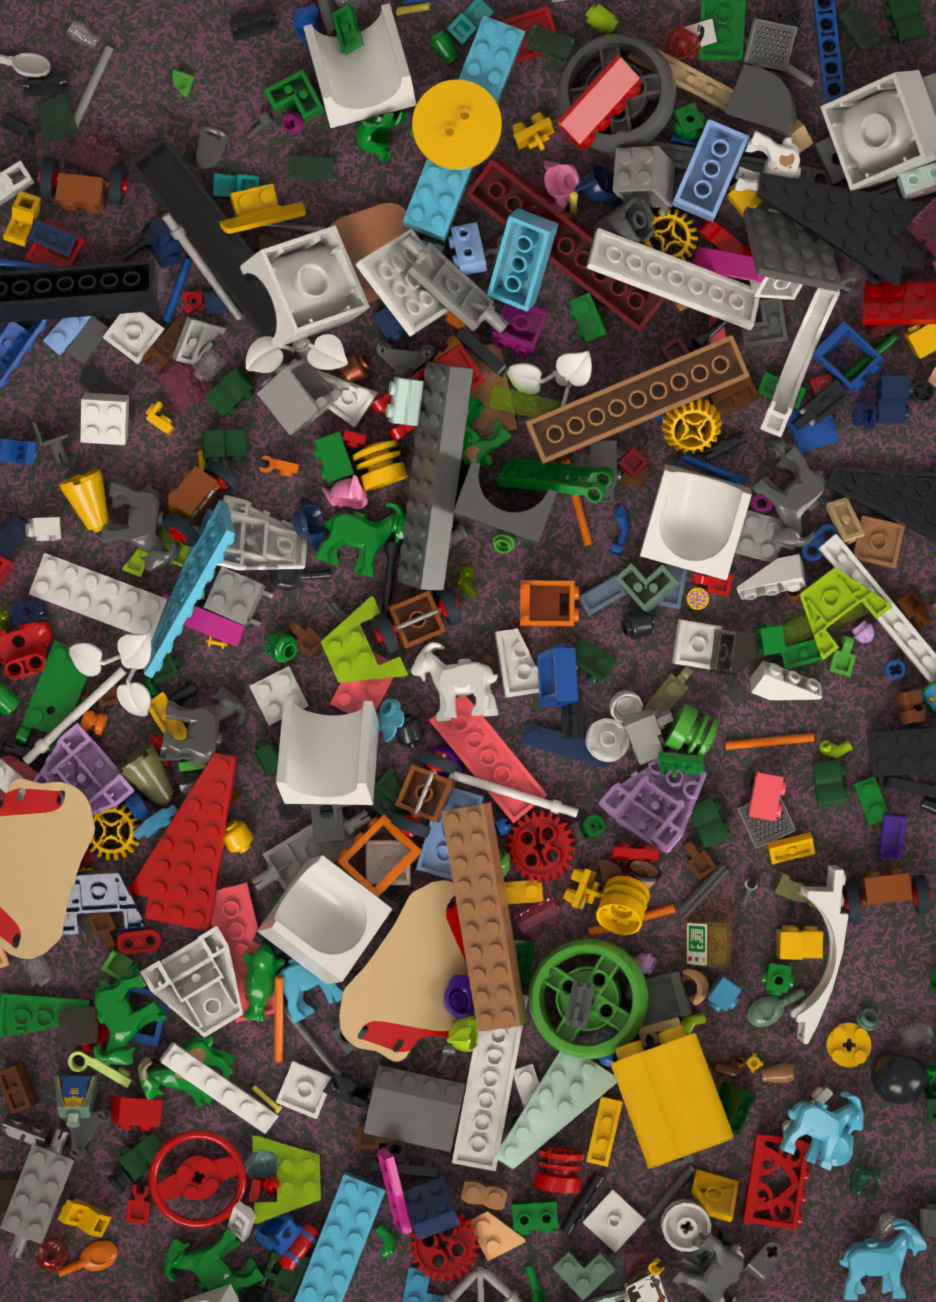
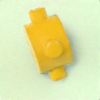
(753, 1062)

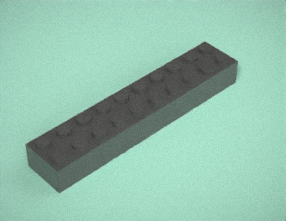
(435, 475)

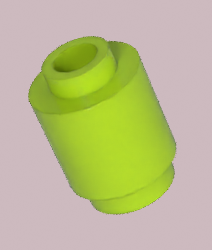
(601, 19)

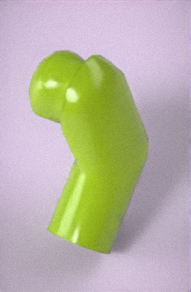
(835, 751)
(691, 1020)

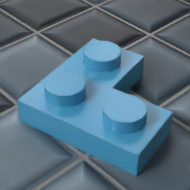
(155, 822)
(417, 1287)

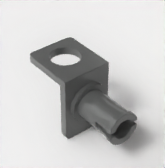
(55, 444)

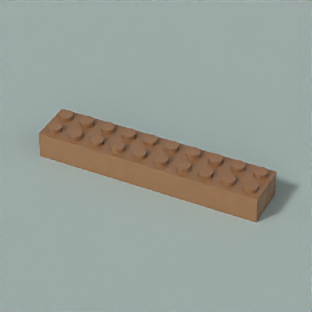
(637, 399)
(484, 917)

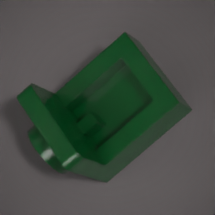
(169, 668)

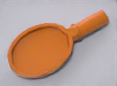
(93, 1258)

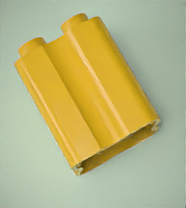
(670, 1097)

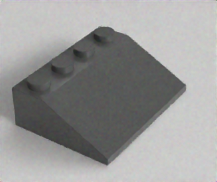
(414, 1108)

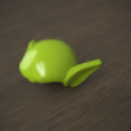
(464, 1034)

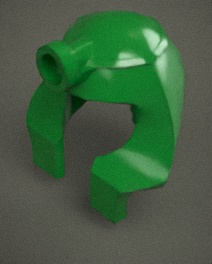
(373, 131)

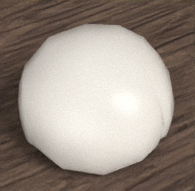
(624, 704)

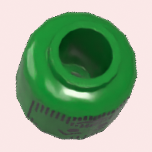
(280, 646)

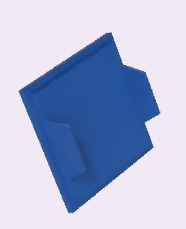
(813, 436)

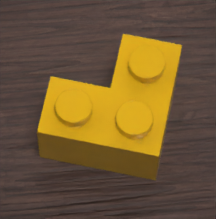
(799, 943)

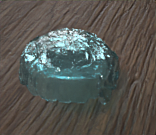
(262, 1164)

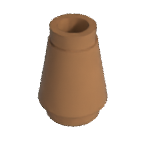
(779, 1073)

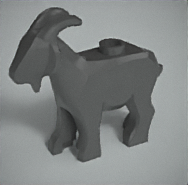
(795, 499)
(143, 524)
(203, 728)
(717, 1272)

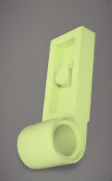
(119, 1074)

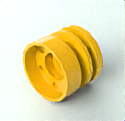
(380, 465)
(623, 905)

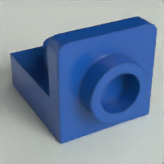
(303, 17)

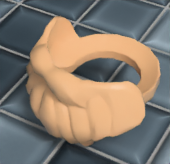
(702, 985)

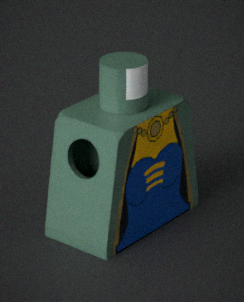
(75, 1097)

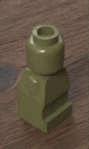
(790, 889)

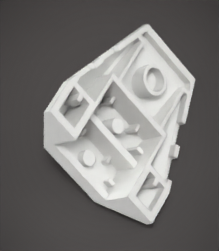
(261, 540)
(198, 983)

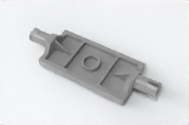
(451, 286)
(290, 855)
(37, 1193)

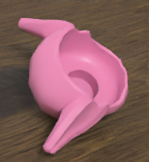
(560, 181)
(347, 493)

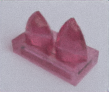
(531, 919)

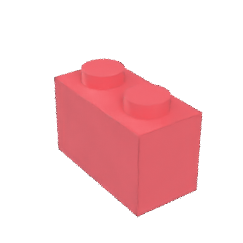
(766, 796)

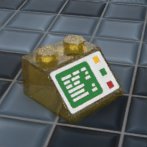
(708, 943)

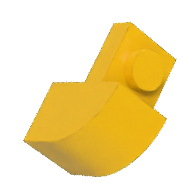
(24, 213)
(84, 1216)

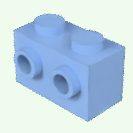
(468, 249)

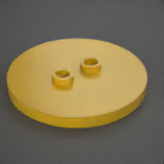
(457, 124)

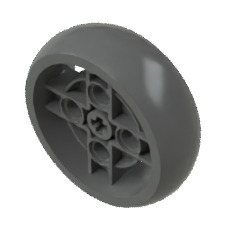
(656, 86)

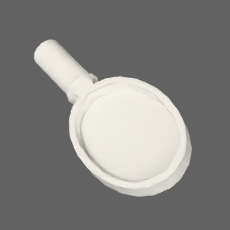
(27, 64)

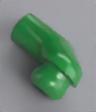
(388, 1243)

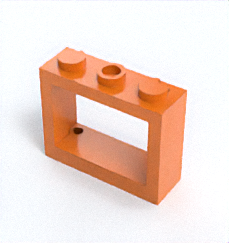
(345, 855)

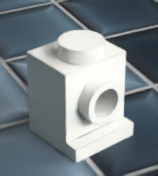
(44, 528)

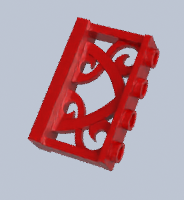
(755, 1203)

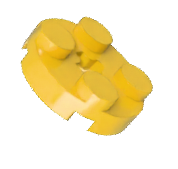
(839, 1036)

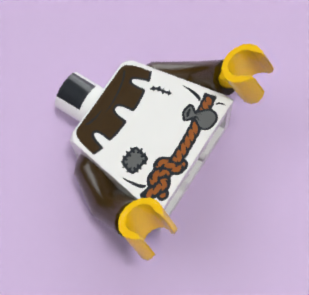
(644, 1284)

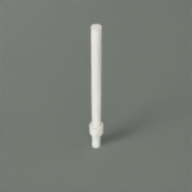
(41, 746)
(555, 806)

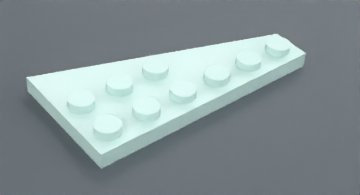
(561, 1096)

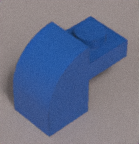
(17, 452)

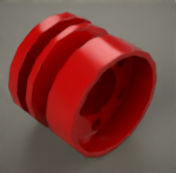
(558, 1172)

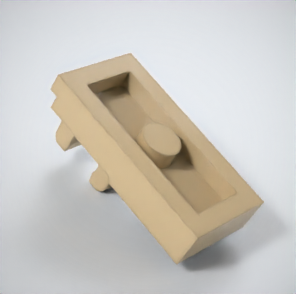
(845, 520)
(657, 1026)

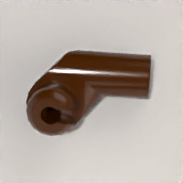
(731, 1069)

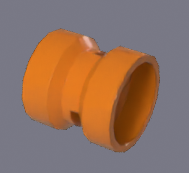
(94, 722)

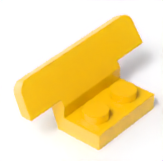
(258, 208)

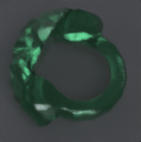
(862, 1178)

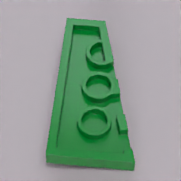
(32, 1012)

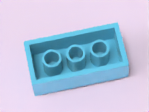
(522, 259)

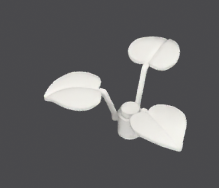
(324, 354)
(571, 369)
(134, 654)

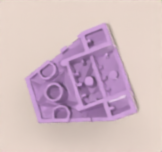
(87, 767)
(654, 805)

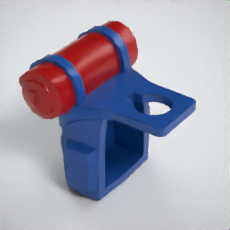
(286, 1238)

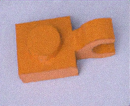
(286, 468)

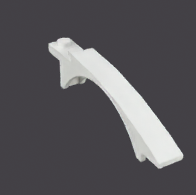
(798, 361)
(829, 903)

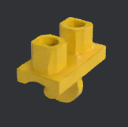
(535, 134)
(586, 890)

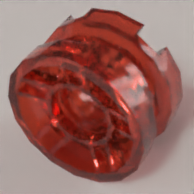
(674, 46)
(45, 1261)

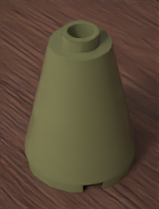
(147, 774)

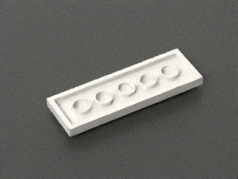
(98, 596)

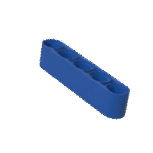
(824, 57)

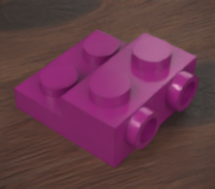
(522, 330)

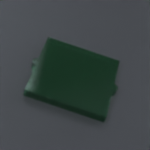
(55, 119)

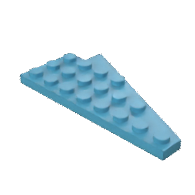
(215, 535)

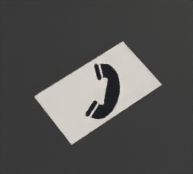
(705, 32)

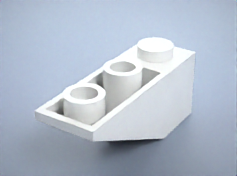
(13, 181)
(779, 576)
(781, 684)

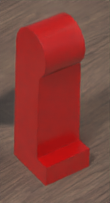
(722, 239)

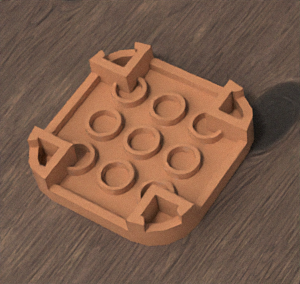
(367, 232)

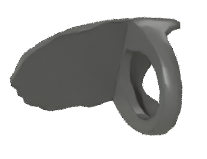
(211, 146)

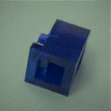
(864, 416)
(18, 615)

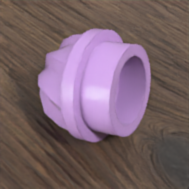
(863, 632)
(646, 963)

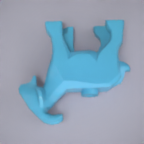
(299, 979)
(822, 1126)
(882, 1260)

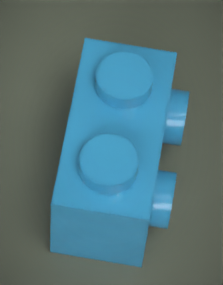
(723, 994)

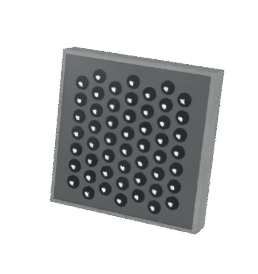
(770, 44)
(765, 831)

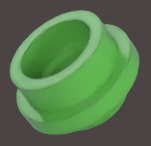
(503, 542)

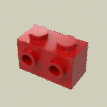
(136, 1112)

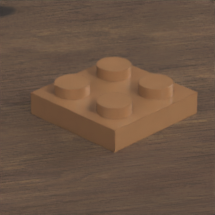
(880, 542)

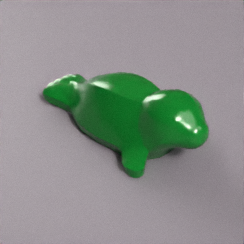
(260, 980)

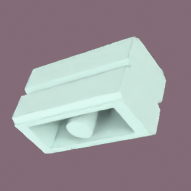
(405, 401)

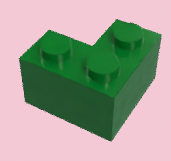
(298, 91)

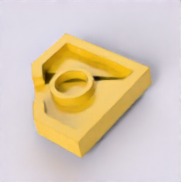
(715, 1194)

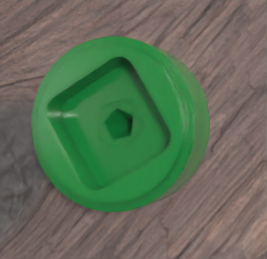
(593, 825)

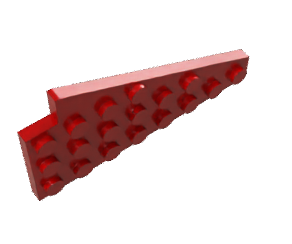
(187, 860)

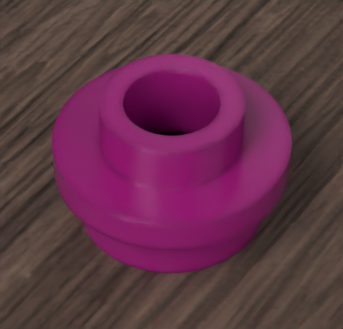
(288, 123)
(761, 510)

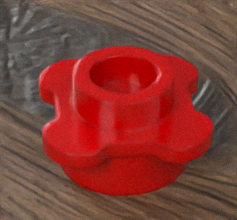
(189, 296)

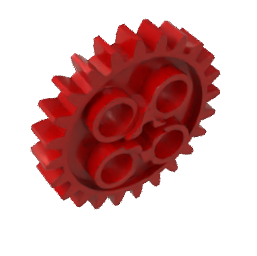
(560, 842)
(427, 1255)

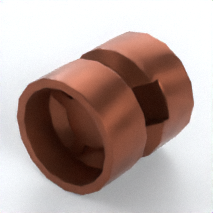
(910, 706)

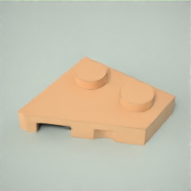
(494, 1235)

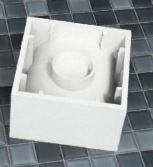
(883, 129)
(695, 521)
(324, 920)

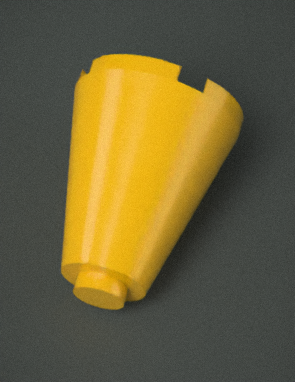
(88, 498)

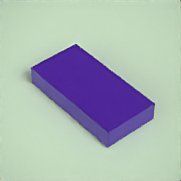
(892, 835)

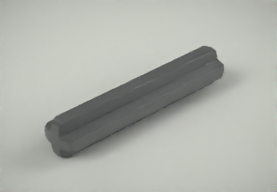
(703, 890)

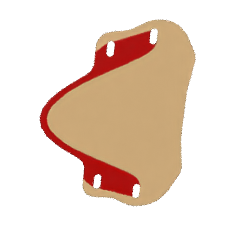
(39, 862)
(407, 977)

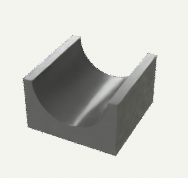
(477, 510)

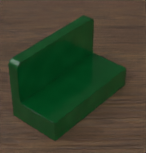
(736, 1105)

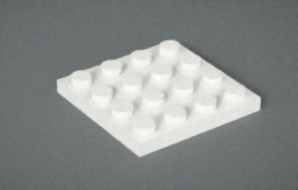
(398, 289)

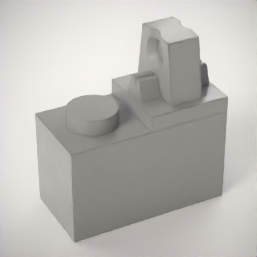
(645, 733)

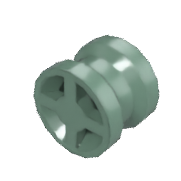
(701, 1255)

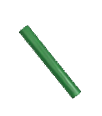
(865, 361)

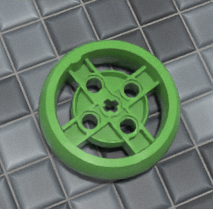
(609, 993)

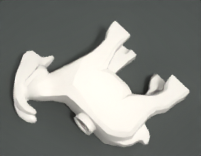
(457, 679)

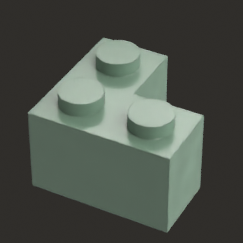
(651, 590)
(585, 1277)

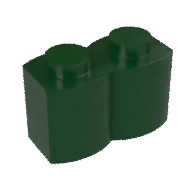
(905, 20)
(230, 393)
(224, 444)
(267, 756)
(828, 782)
(708, 822)
(139, 1158)

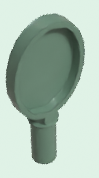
(770, 1008)

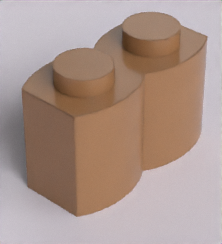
(490, 1195)

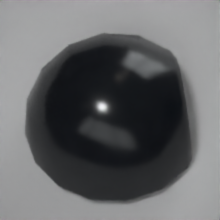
(898, 1077)

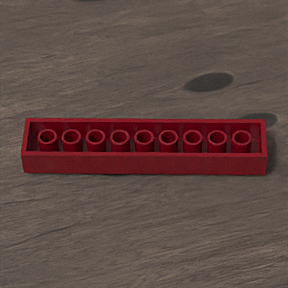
(504, 190)

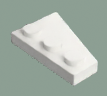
(352, 402)
(516, 665)

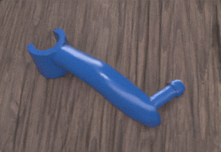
(621, 516)

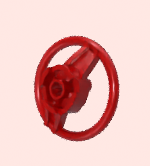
(182, 1181)

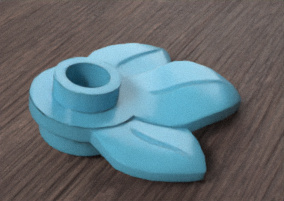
(390, 718)

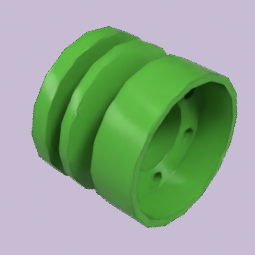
(691, 732)

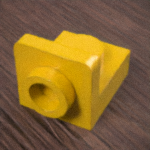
(162, 422)

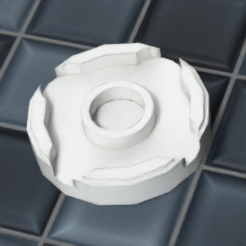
(607, 740)

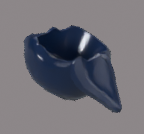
(598, 185)
(309, 522)

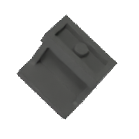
(665, 997)

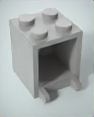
(644, 175)
(297, 395)
(235, 597)

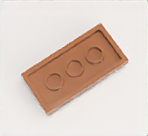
(485, 420)

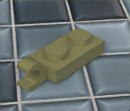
(669, 691)

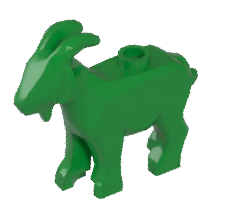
(361, 534)
(121, 1018)
(210, 1265)

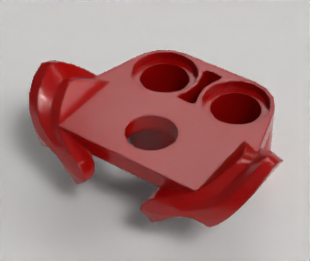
(37, 637)

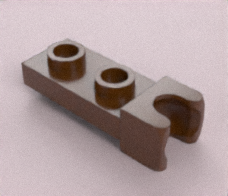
(166, 345)

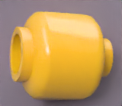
(237, 837)

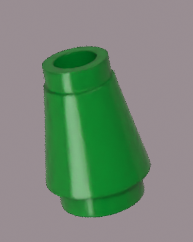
(443, 46)

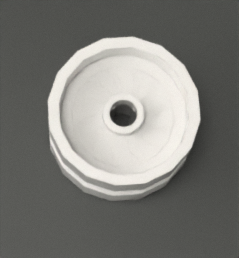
(678, 1213)

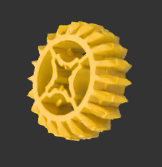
(677, 241)
(687, 436)
(126, 844)

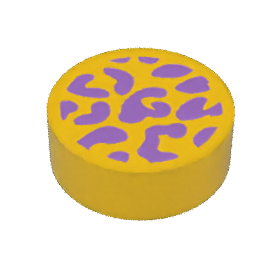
(697, 598)

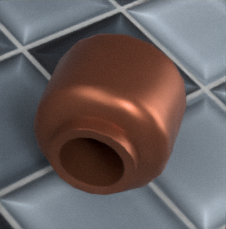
(356, 370)

